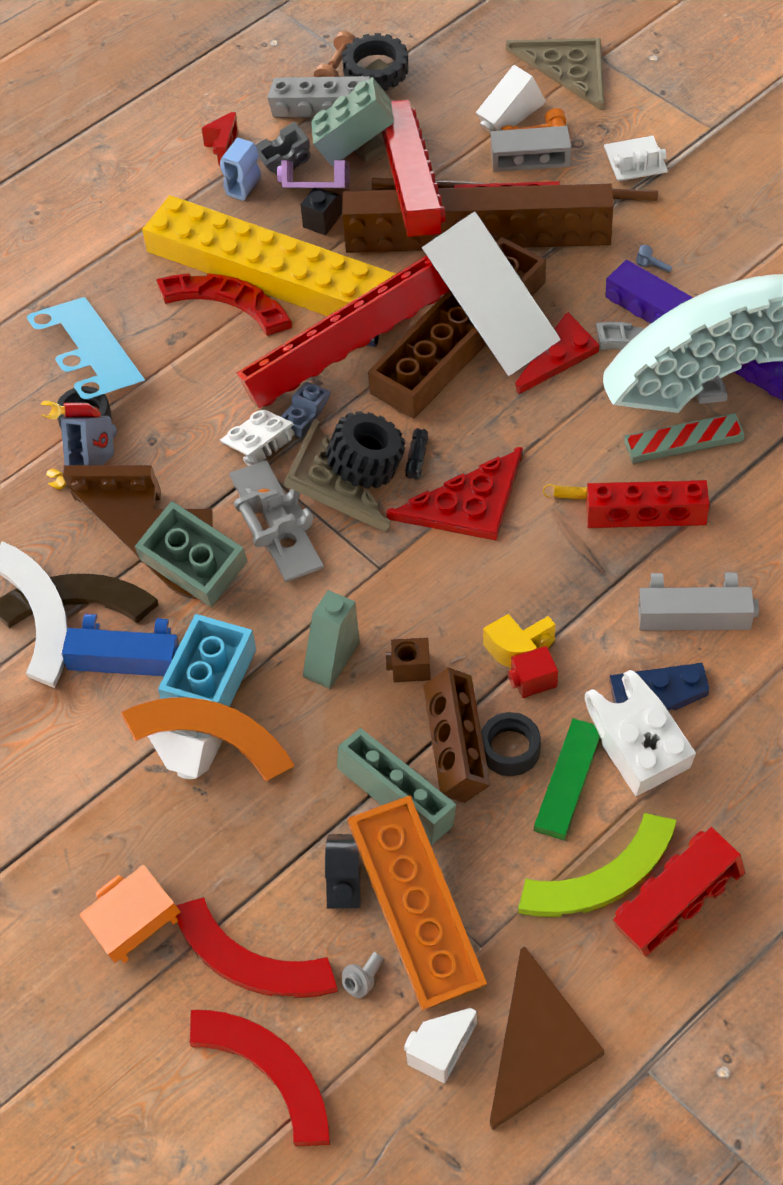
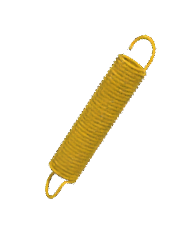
(568, 492)

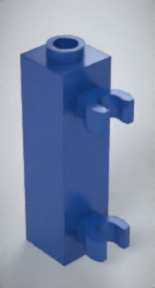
(119, 650)

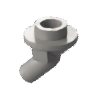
(361, 978)

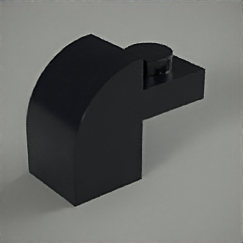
(342, 872)

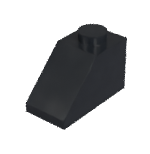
(321, 210)

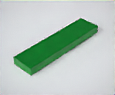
(567, 780)

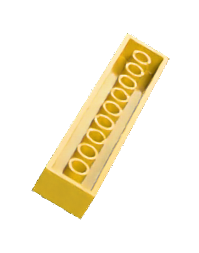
(262, 257)

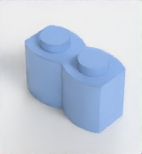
(240, 169)

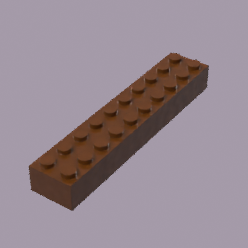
(518, 213)

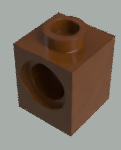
(407, 671)

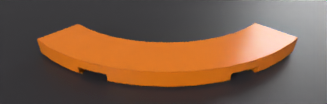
(214, 720)

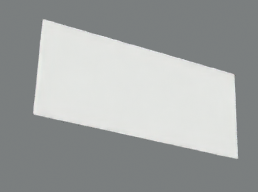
(491, 293)

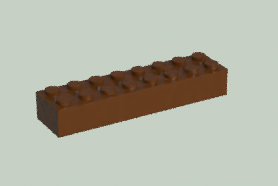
(441, 343)

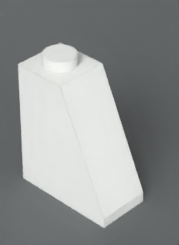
(510, 101)

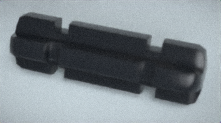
(416, 453)

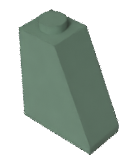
(331, 639)

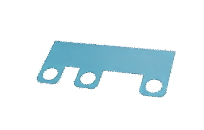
(95, 346)

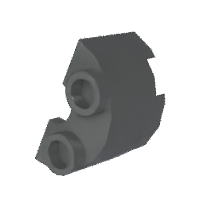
(289, 146)

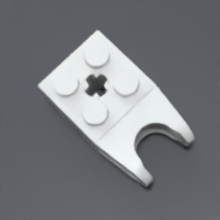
(640, 724)

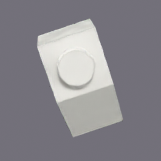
(440, 1043)

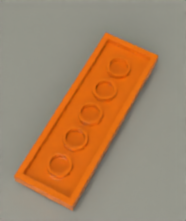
(416, 903)

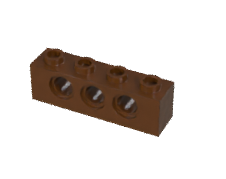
(456, 735)

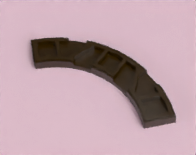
(81, 589)

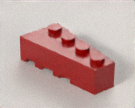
(679, 890)

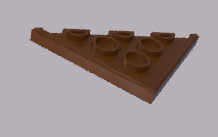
(541, 1042)

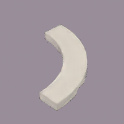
(47, 610)

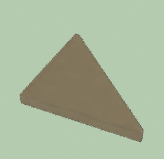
(568, 62)
(315, 479)

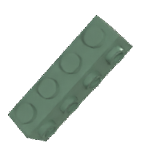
(390, 779)

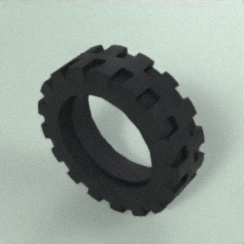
(377, 45)

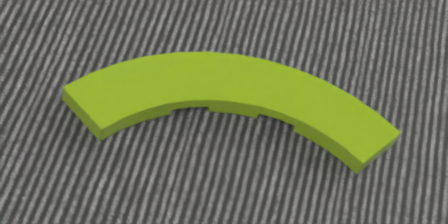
(604, 884)

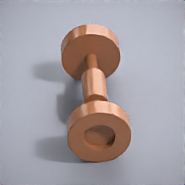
(340, 43)

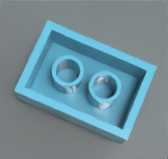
(209, 661)

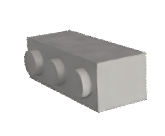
(530, 148)

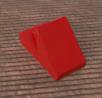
(221, 134)

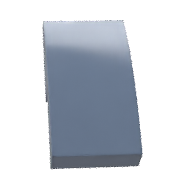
(305, 407)

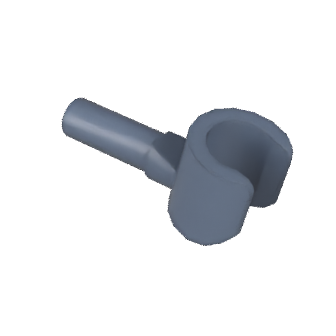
(645, 258)

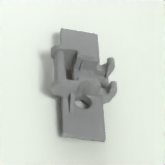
(286, 519)

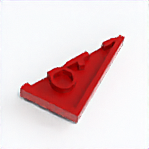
(572, 349)

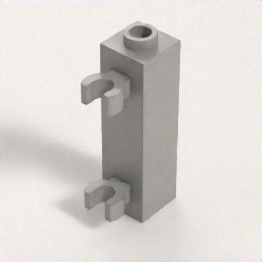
(696, 607)

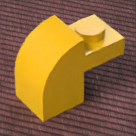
(507, 639)

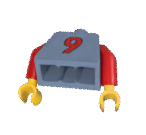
(85, 436)

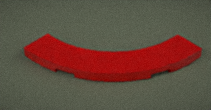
(230, 291)
(247, 968)
(275, 1060)

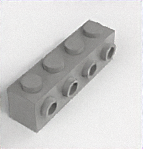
(308, 94)

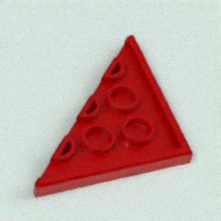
(466, 503)

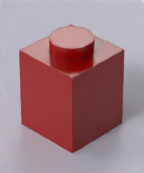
(533, 672)

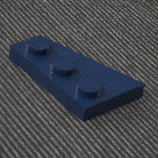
(672, 685)

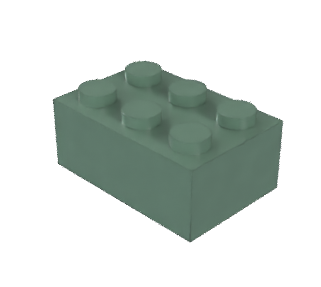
(352, 121)
(191, 554)

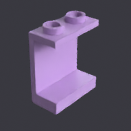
(341, 176)

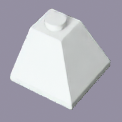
(186, 751)

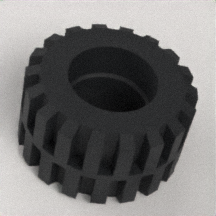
(365, 449)

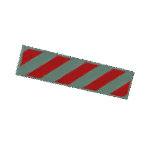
(683, 438)

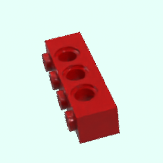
(647, 504)

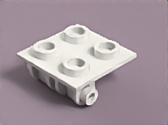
(636, 158)
(258, 435)

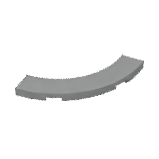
(618, 334)

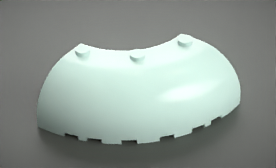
(698, 342)

